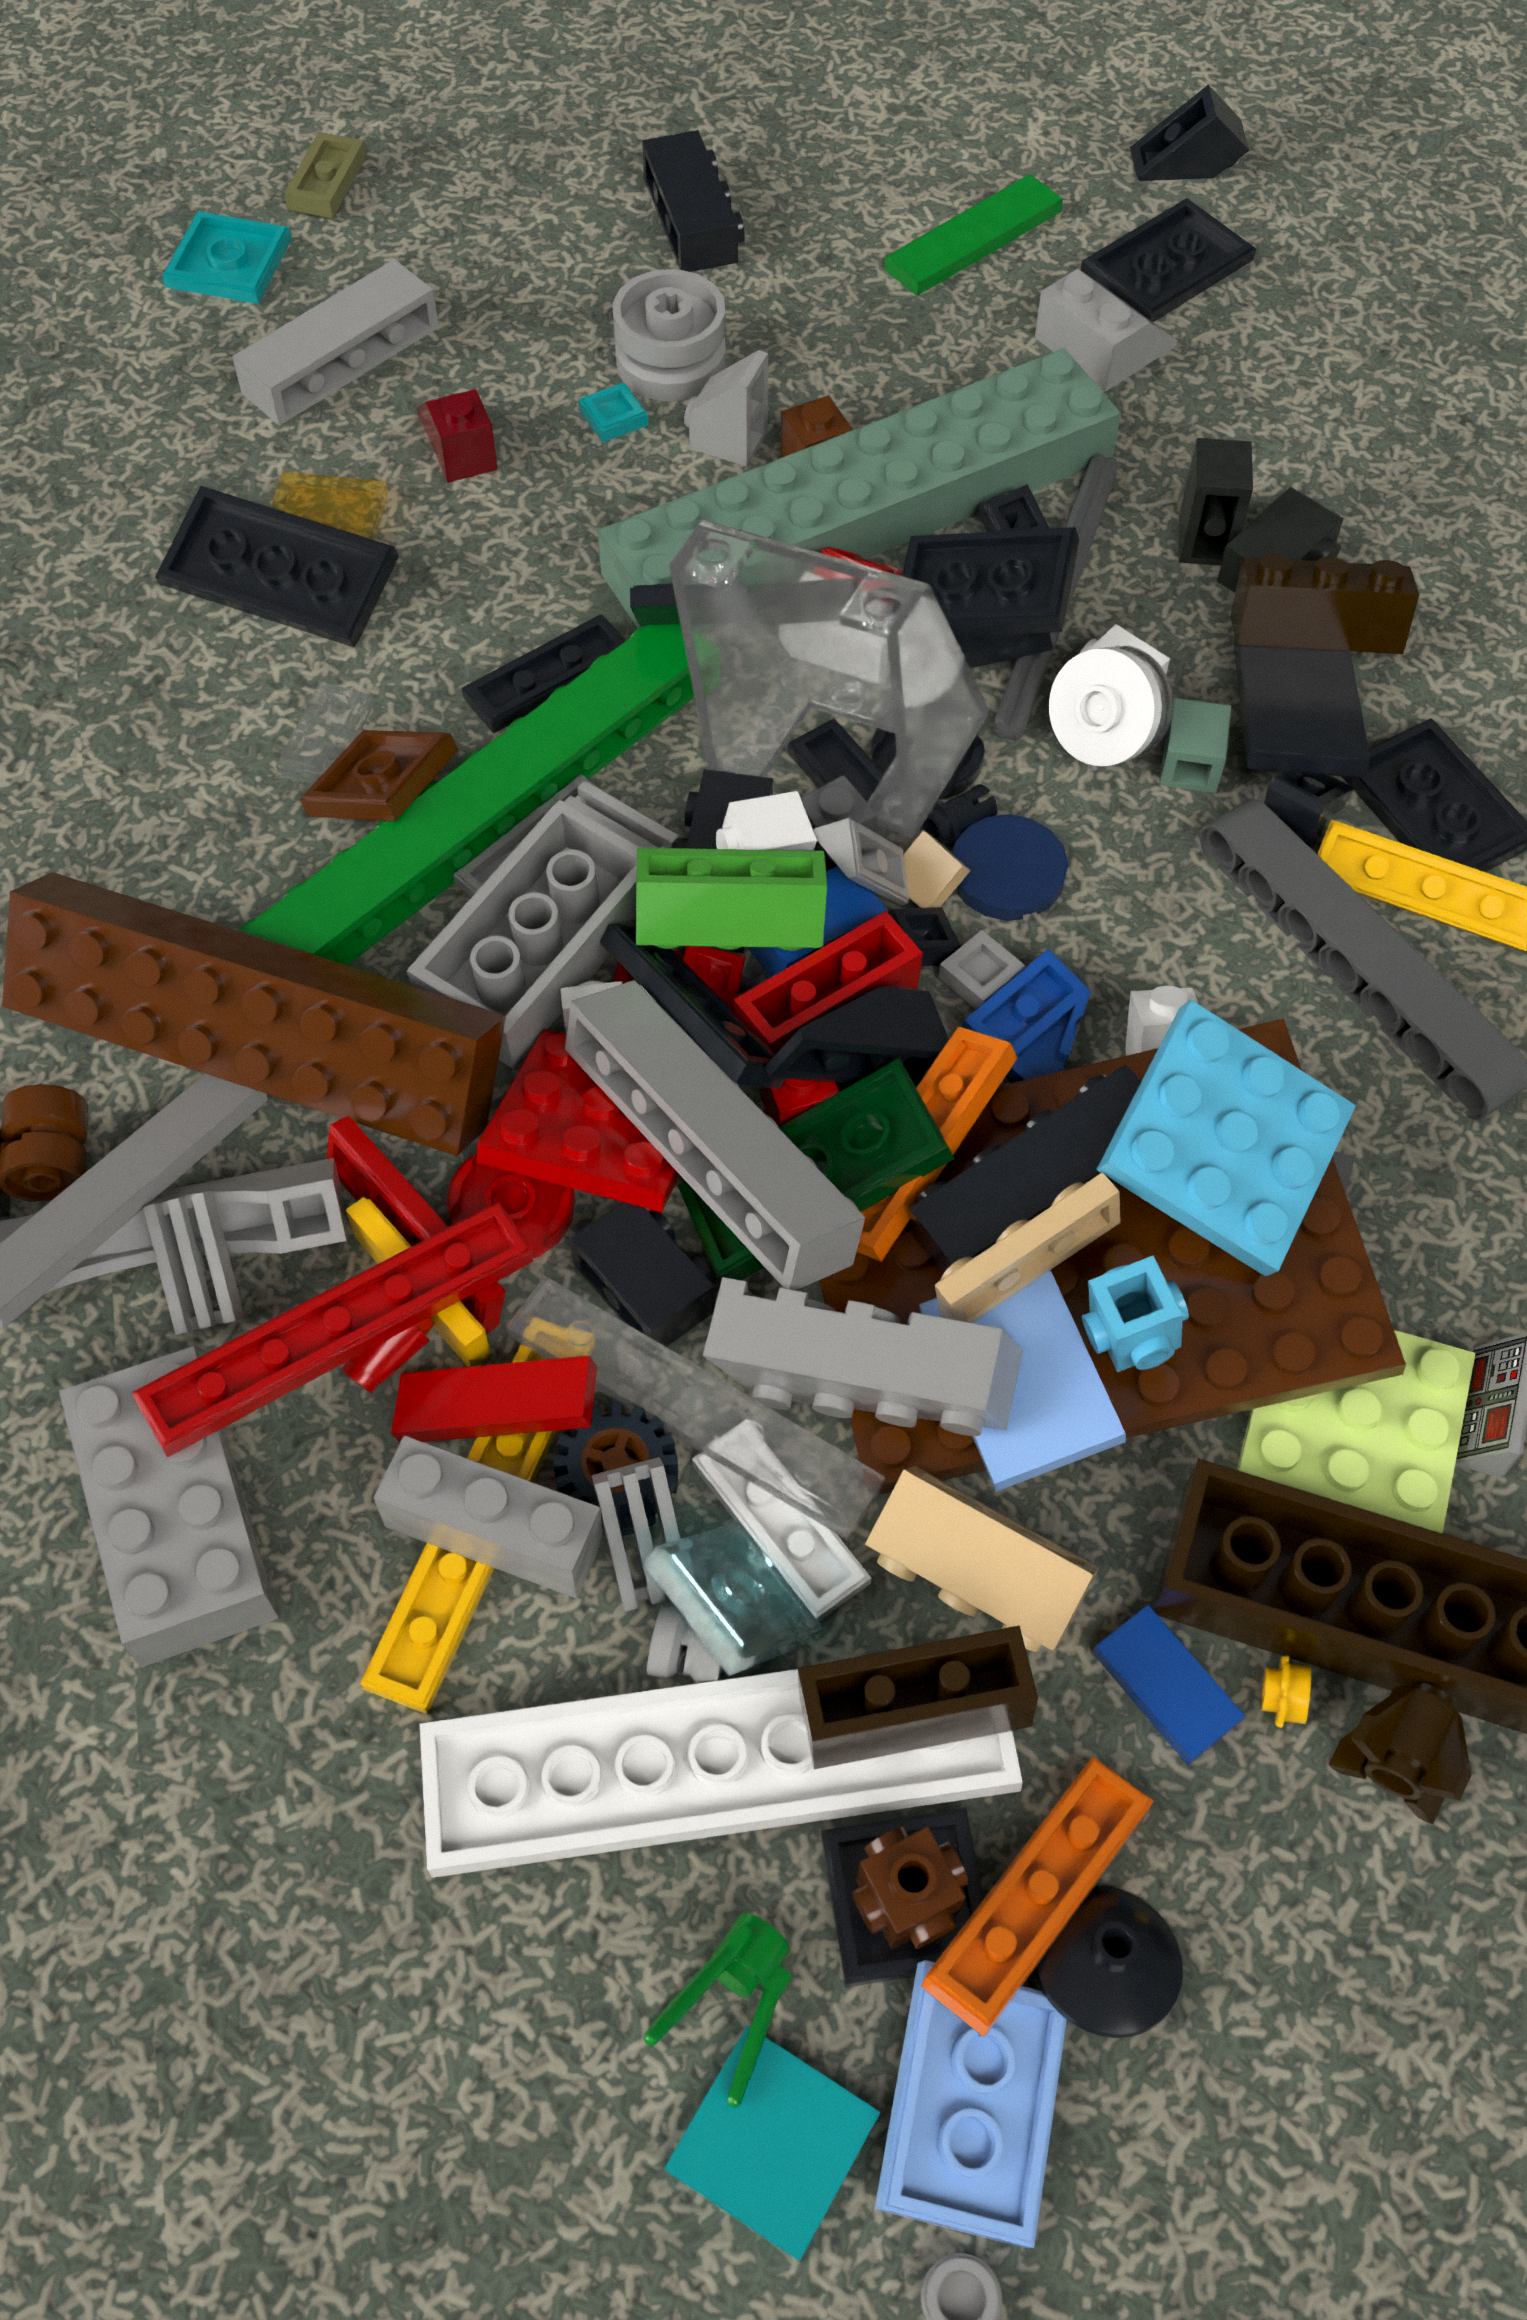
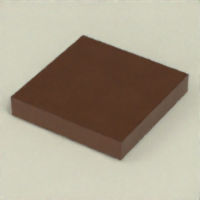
(379, 775)

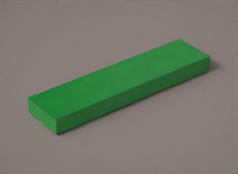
(973, 234)

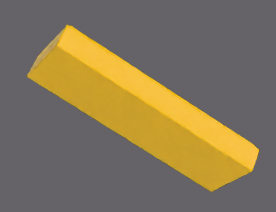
(454, 1323)

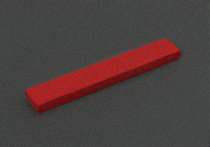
(331, 1328)

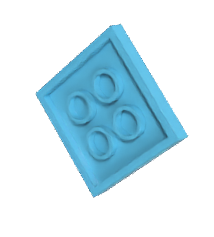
(1227, 1138)

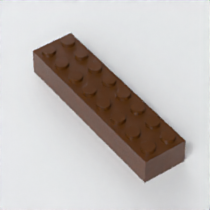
(252, 1011)

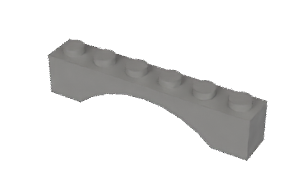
(257, 1211)

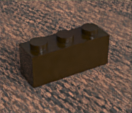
(1324, 604)
(917, 1697)

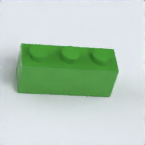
(730, 898)

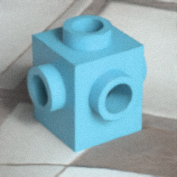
(1135, 1315)

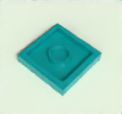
(227, 257)
(779, 2151)

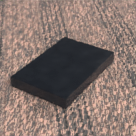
(1169, 259)
(997, 578)
(1440, 800)

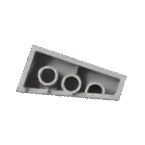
(864, 1360)

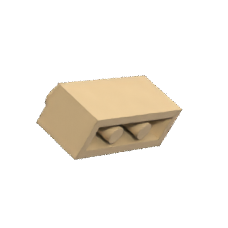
(980, 1558)

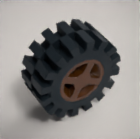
(613, 1443)

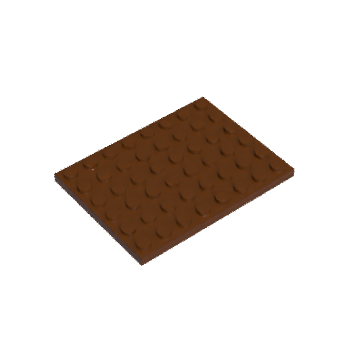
(1246, 1333)

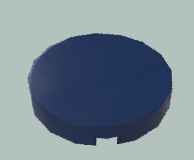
(1013, 867)

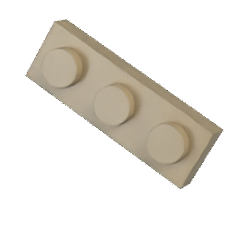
(1029, 1250)

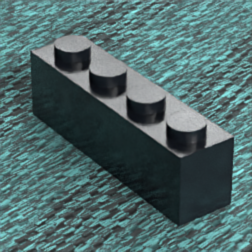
(1023, 1174)

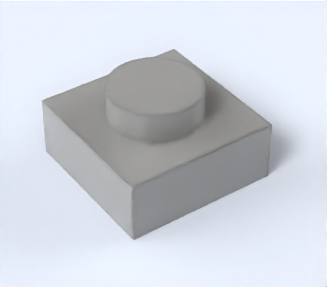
(979, 969)

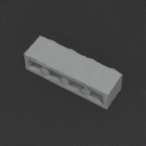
(336, 342)

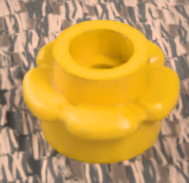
(1287, 1692)

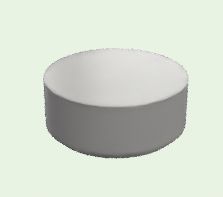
(960, 2290)

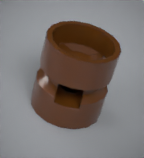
(43, 1141)

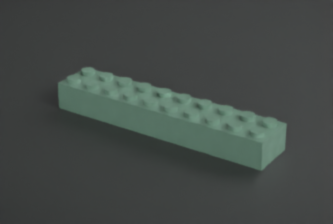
(890, 475)

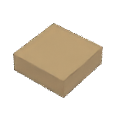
(932, 871)

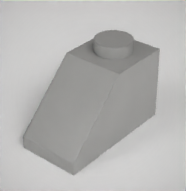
(731, 411)

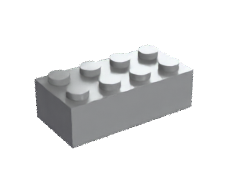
(535, 926)
(165, 1528)

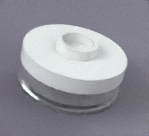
(1110, 705)

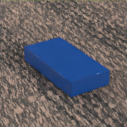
(1168, 1684)

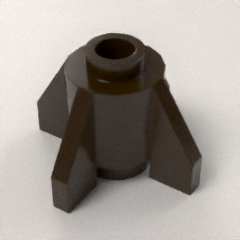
(1410, 1748)

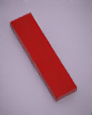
(371, 1175)

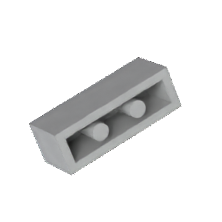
(490, 1516)

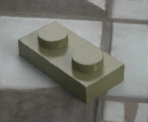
(325, 175)

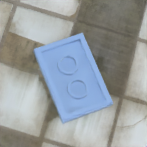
(1058, 1397)
(973, 2117)

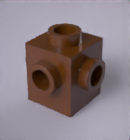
(903, 1914)

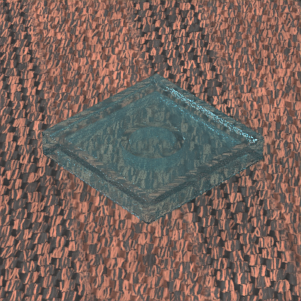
(732, 1597)

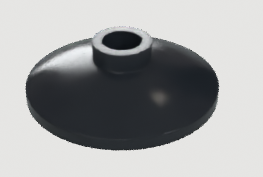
(1108, 1992)

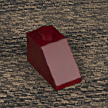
(460, 434)

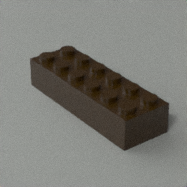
(1349, 1591)

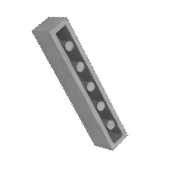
(714, 1136)

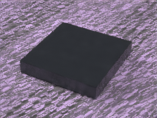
(867, 1956)

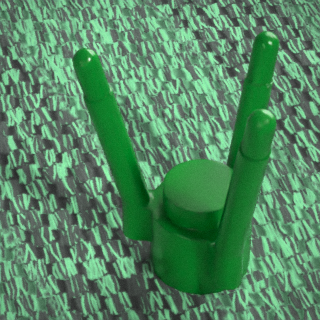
(742, 1962)

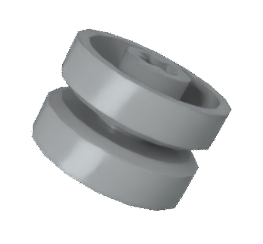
(669, 334)

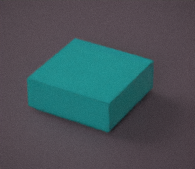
(613, 412)

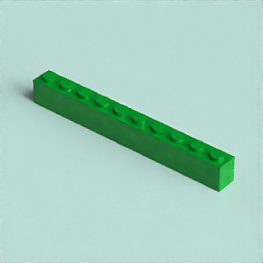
(453, 820)

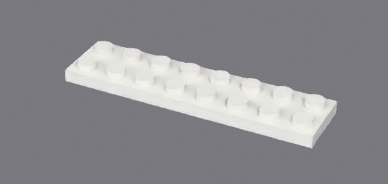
(664, 1773)

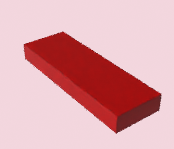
(495, 1399)

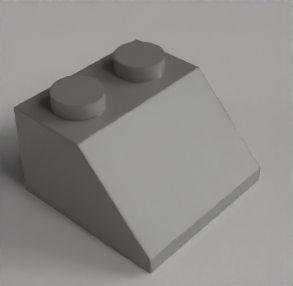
(1098, 329)

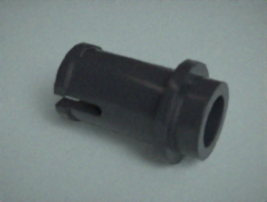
(959, 813)

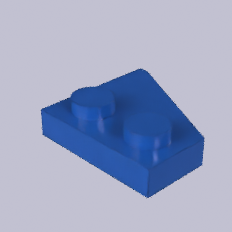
(1036, 1015)

